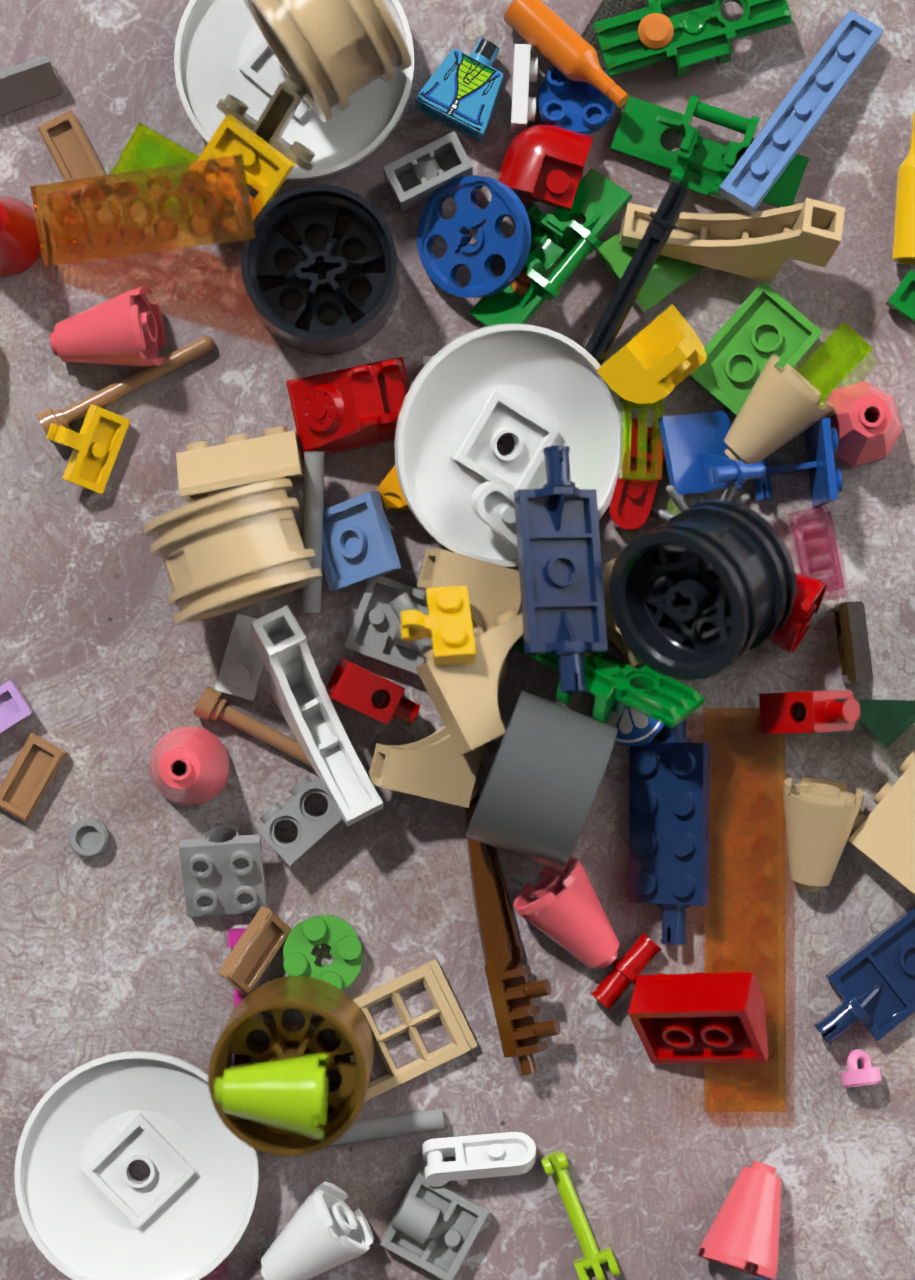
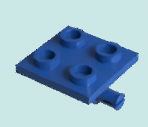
(697, 456)
(823, 476)

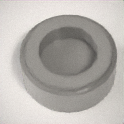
(89, 837)

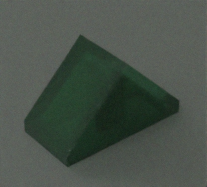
(885, 719)

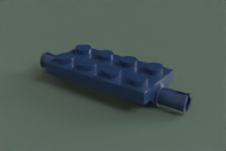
(561, 570)
(670, 827)
(875, 983)

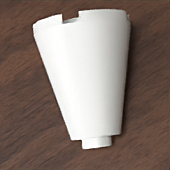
(318, 1237)

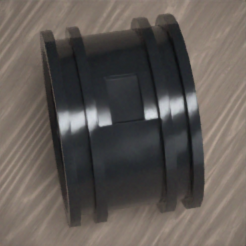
(702, 589)

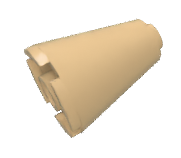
(774, 413)
(817, 828)

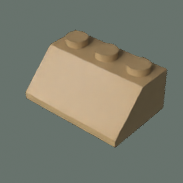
(238, 463)

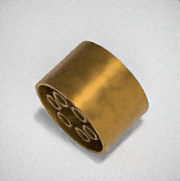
(339, 1013)

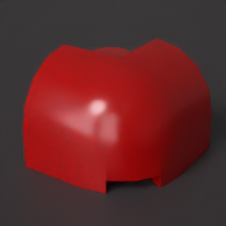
(546, 165)

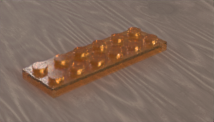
(143, 211)

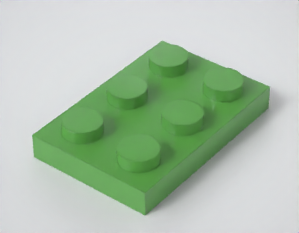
(745, 343)

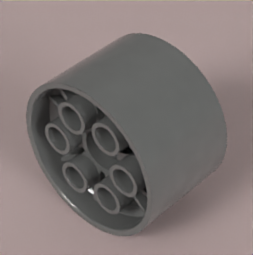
(542, 782)

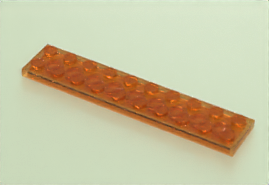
(747, 895)

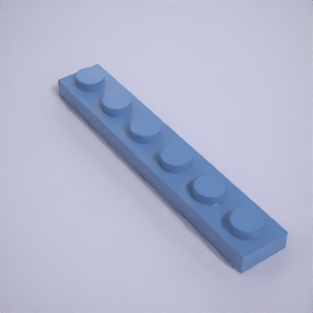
(800, 112)

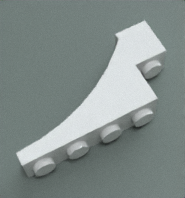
(311, 714)

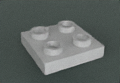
(377, 626)
(223, 873)
(434, 1227)

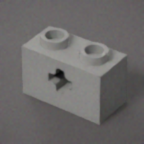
(425, 170)

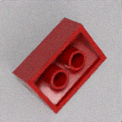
(700, 1018)

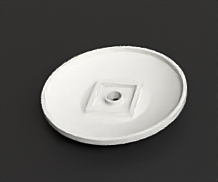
(226, 54)
(492, 385)
(78, 1184)

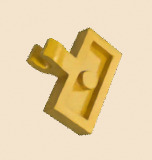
(93, 447)
(446, 624)

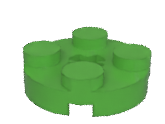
(318, 931)

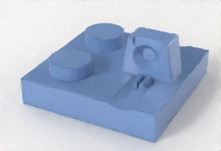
(357, 542)

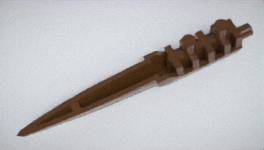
(503, 953)

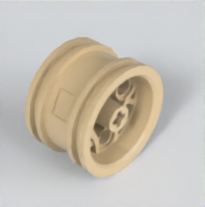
(331, 46)
(232, 550)

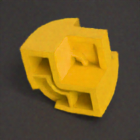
(654, 359)

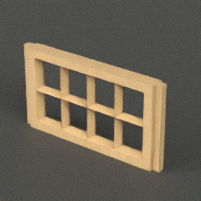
(445, 1007)

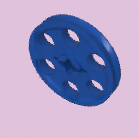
(489, 236)

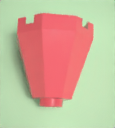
(862, 439)

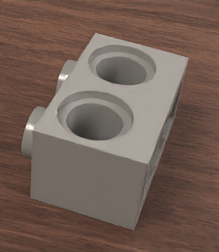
(309, 826)

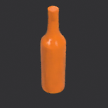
(561, 46)

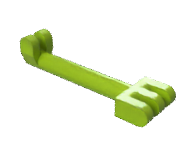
(556, 1165)

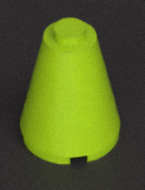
(279, 1093)

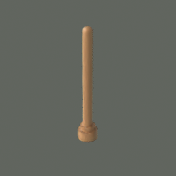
(125, 385)
(214, 706)

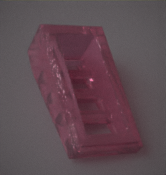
(811, 516)

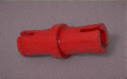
(625, 971)

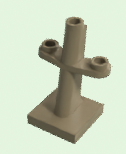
(274, 120)

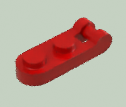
(633, 498)

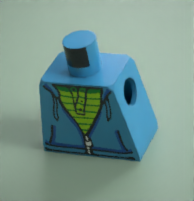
(464, 90)

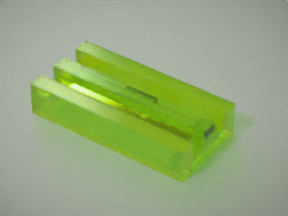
(625, 441)

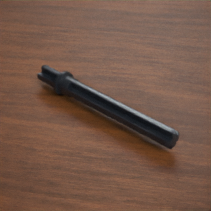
(637, 271)

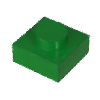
(903, 297)

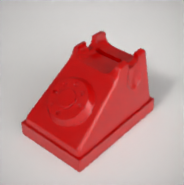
(348, 406)

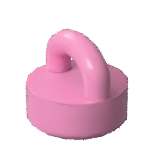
(860, 1077)

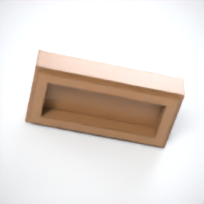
(70, 147)
(30, 776)
(254, 950)

